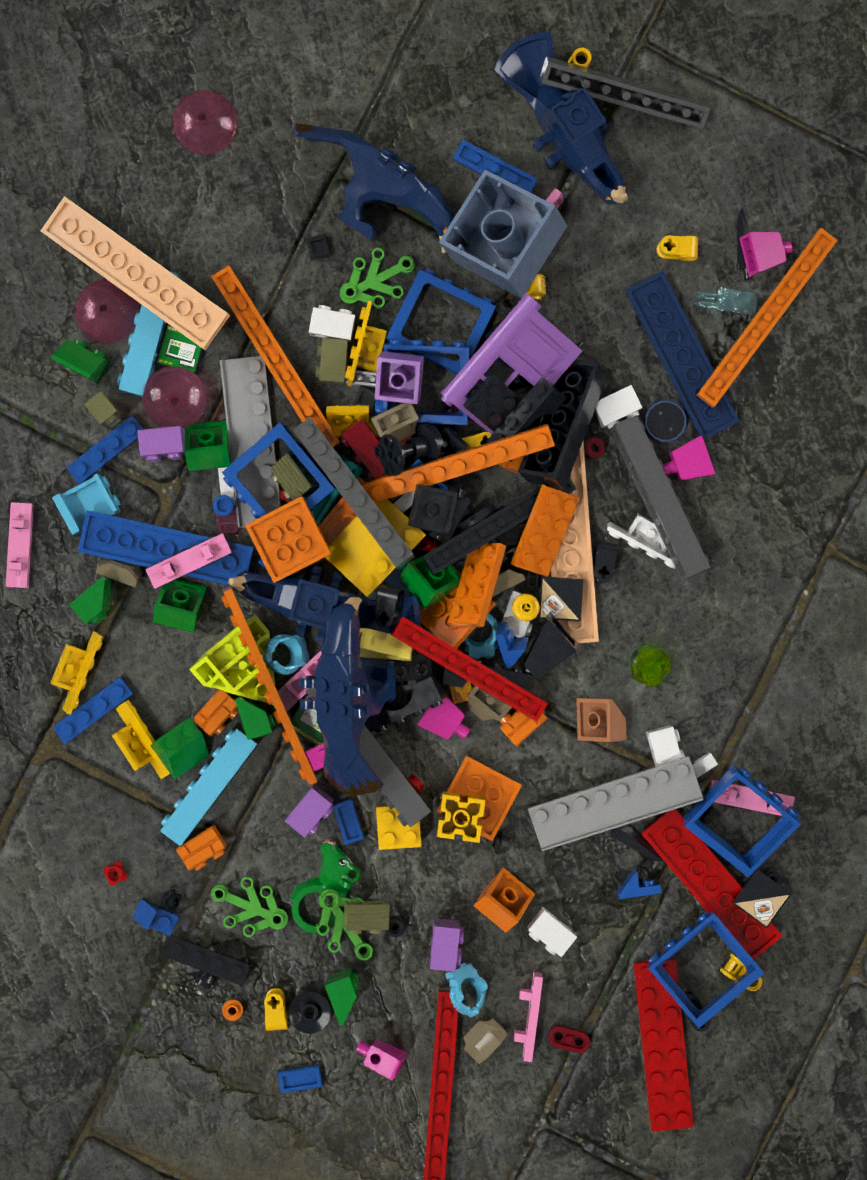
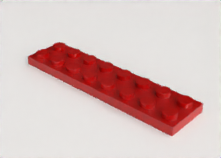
(707, 880)
(663, 1050)

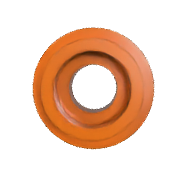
(232, 1003)

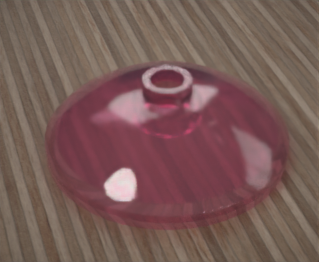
(206, 135)
(108, 325)
(174, 384)

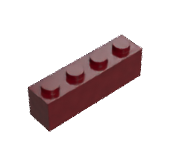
(363, 441)

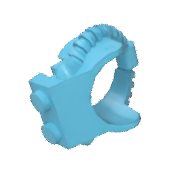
(486, 647)
(297, 649)
(468, 974)

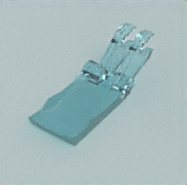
(730, 300)

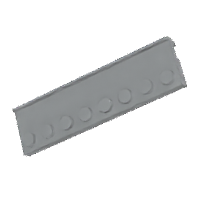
(247, 422)
(615, 803)

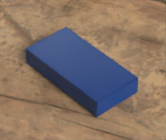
(348, 821)
(300, 1078)

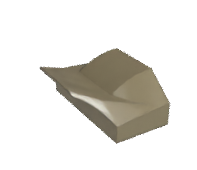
(397, 421)
(120, 571)
(507, 580)
(485, 705)
(484, 1039)

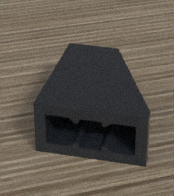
(549, 648)

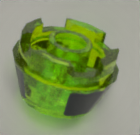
(650, 665)

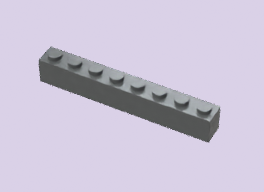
(625, 92)
(353, 493)
(660, 498)
(396, 788)

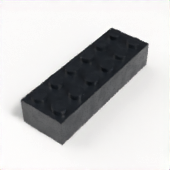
(568, 425)

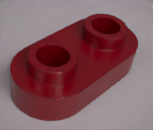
(568, 1038)

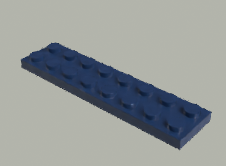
(679, 353)

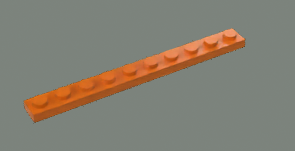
(766, 317)
(271, 352)
(460, 463)
(264, 678)

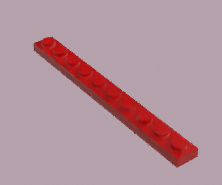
(441, 1088)

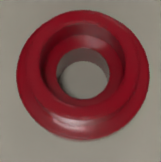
(595, 440)
(426, 545)

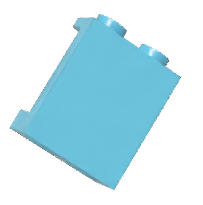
(90, 496)

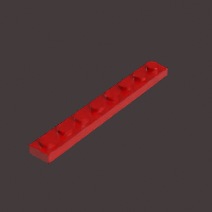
(469, 669)

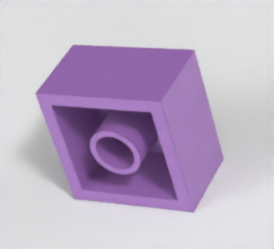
(399, 377)
(162, 443)
(309, 810)
(444, 945)

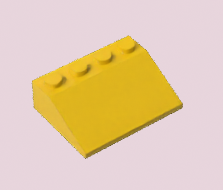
(361, 557)

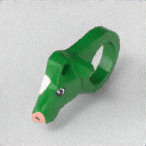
(336, 873)

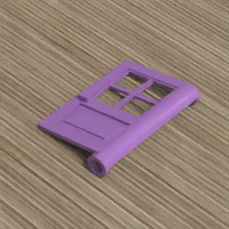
(525, 344)

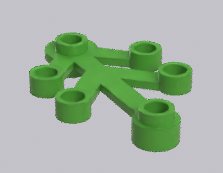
(374, 280)
(252, 907)
(338, 925)

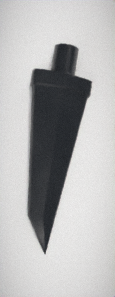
(742, 230)
(632, 839)

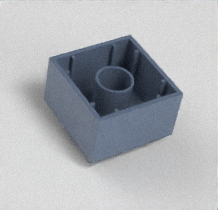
(503, 233)

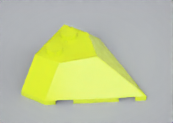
(228, 667)

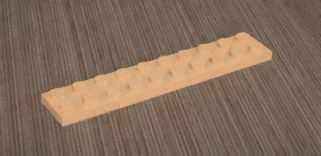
(135, 273)
(575, 558)

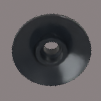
(308, 1022)

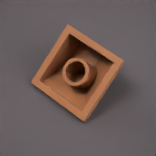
(600, 720)

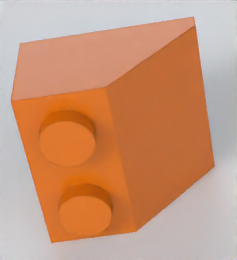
(504, 900)

